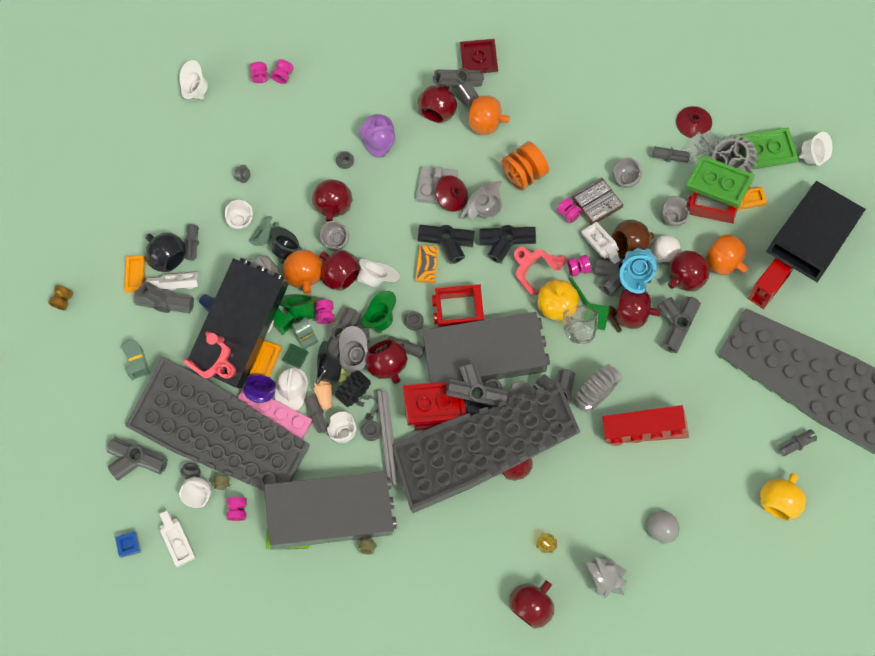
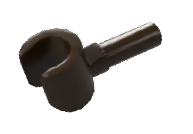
(612, 312)

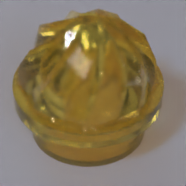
(546, 543)

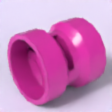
(282, 70)
(569, 210)
(579, 265)
(324, 312)
(236, 509)

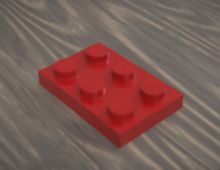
(429, 404)

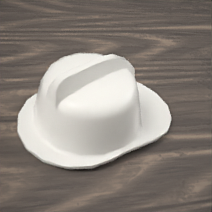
(192, 81)
(817, 149)
(376, 273)
(291, 388)

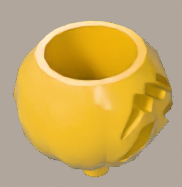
(556, 298)
(783, 498)

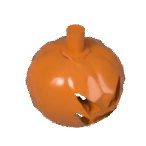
(486, 115)
(727, 255)
(302, 269)

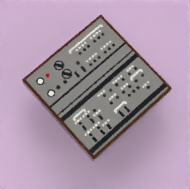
(597, 201)

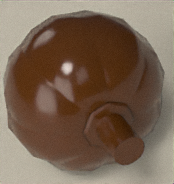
(631, 235)

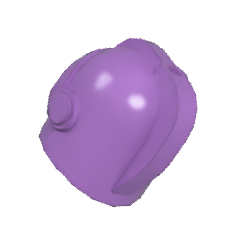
(378, 138)

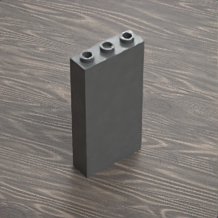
(498, 346)
(329, 510)

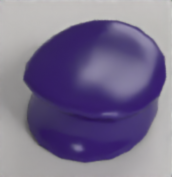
(259, 388)

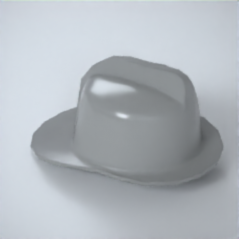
(353, 349)

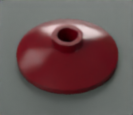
(690, 127)
(445, 193)

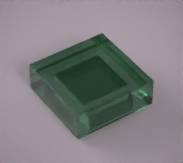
(295, 356)

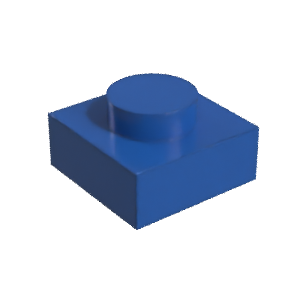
(128, 544)

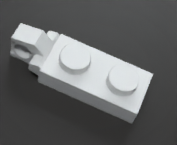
(601, 242)
(174, 281)
(176, 540)

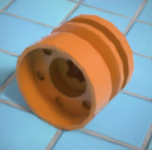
(525, 165)

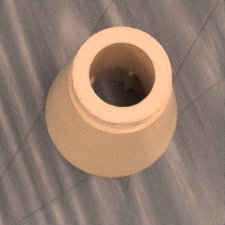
(324, 394)

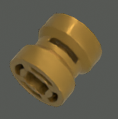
(60, 297)

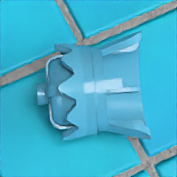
(638, 269)

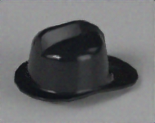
(283, 243)
(327, 365)

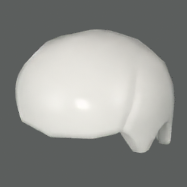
(238, 214)
(665, 248)
(342, 427)
(195, 492)

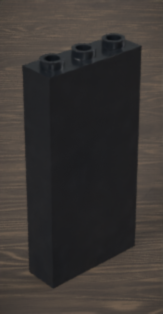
(816, 231)
(242, 316)

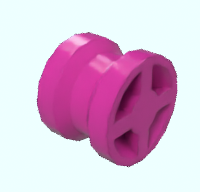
(259, 72)

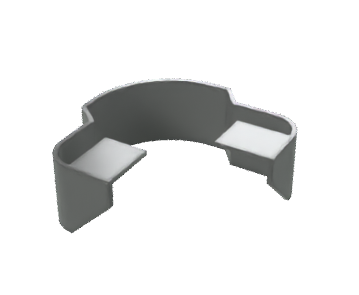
(359, 403)

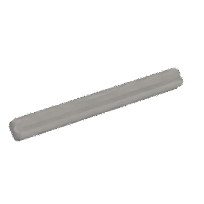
(387, 437)

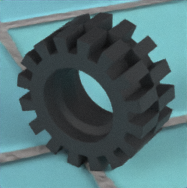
(352, 388)

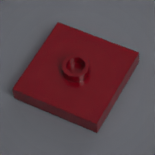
(479, 55)

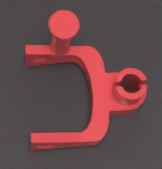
(527, 258)
(221, 363)

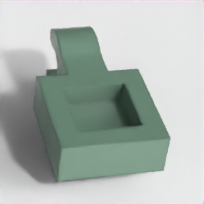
(262, 234)

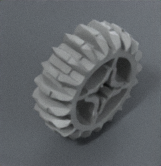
(730, 149)
(597, 388)

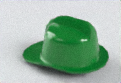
(299, 305)
(379, 313)

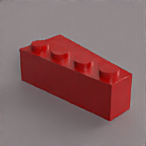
(646, 425)

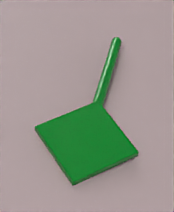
(602, 311)

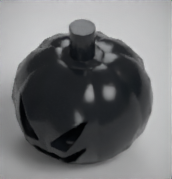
(164, 251)

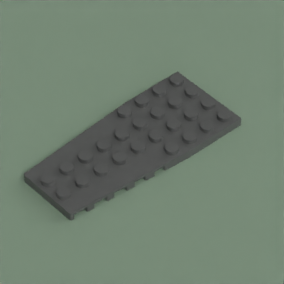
(808, 373)
(215, 428)
(481, 446)

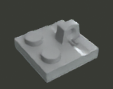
(428, 181)

